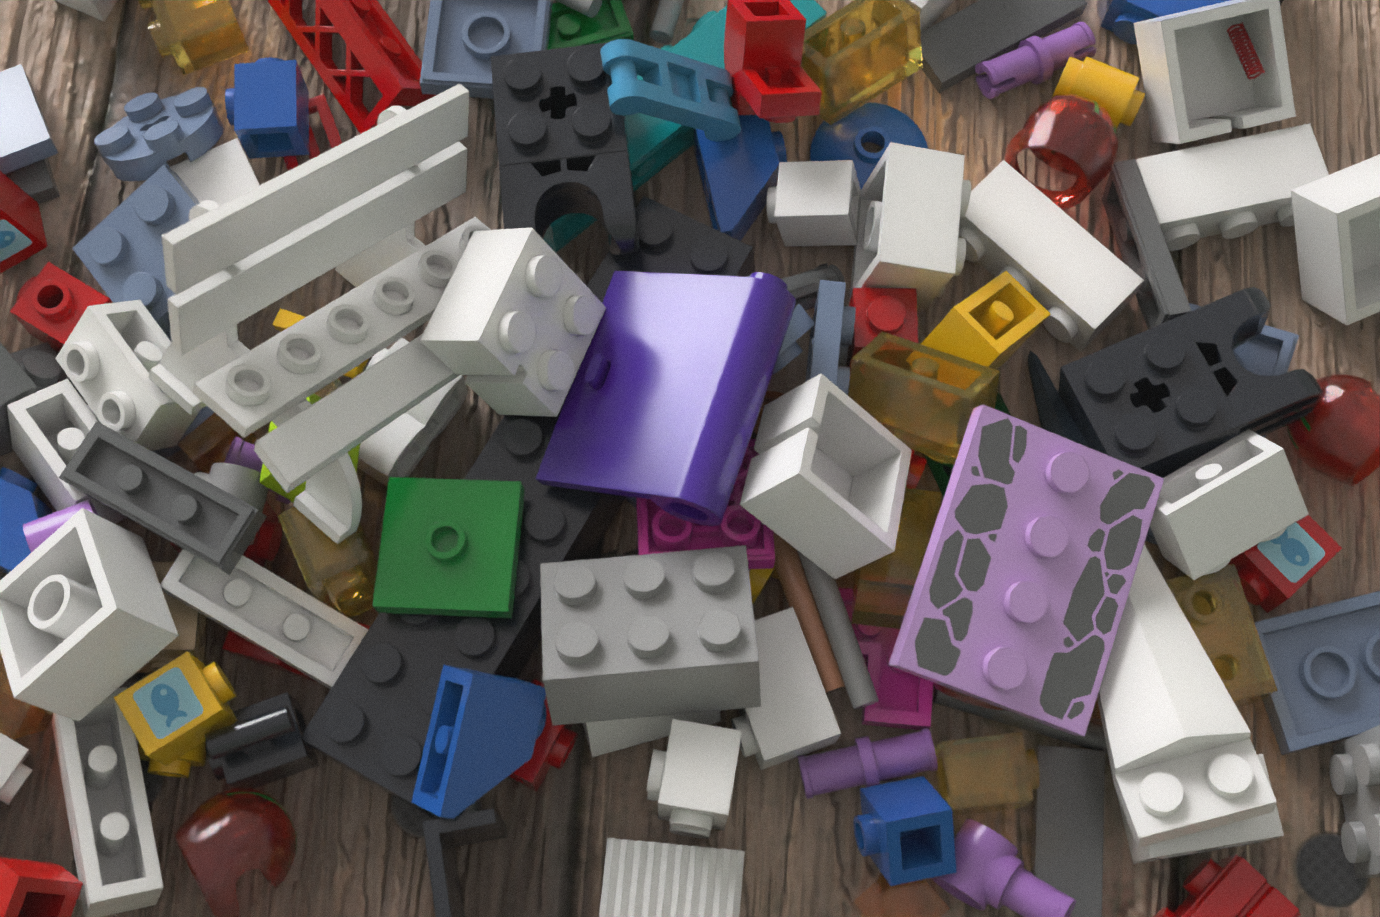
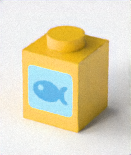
(177, 707)

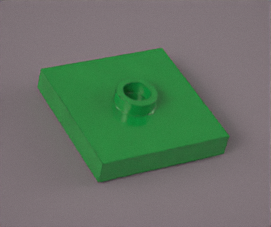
(449, 547)

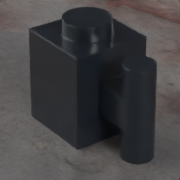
(261, 744)

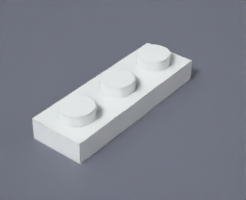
(268, 614)

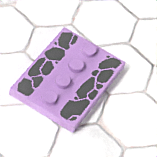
(1027, 571)

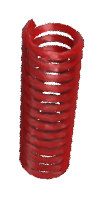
(1244, 51)

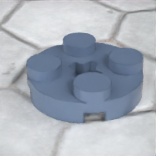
(159, 132)

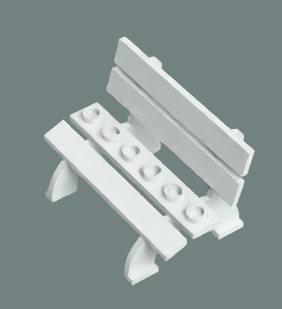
(338, 211)

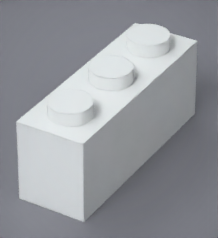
(1230, 184)
(1048, 253)
(107, 811)

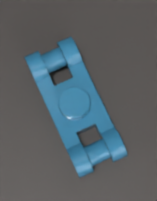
(671, 88)

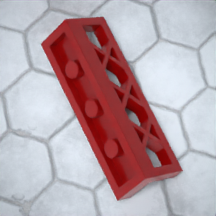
(370, 44)

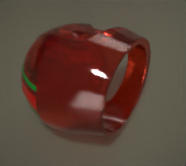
(1072, 138)
(1341, 431)
(234, 835)

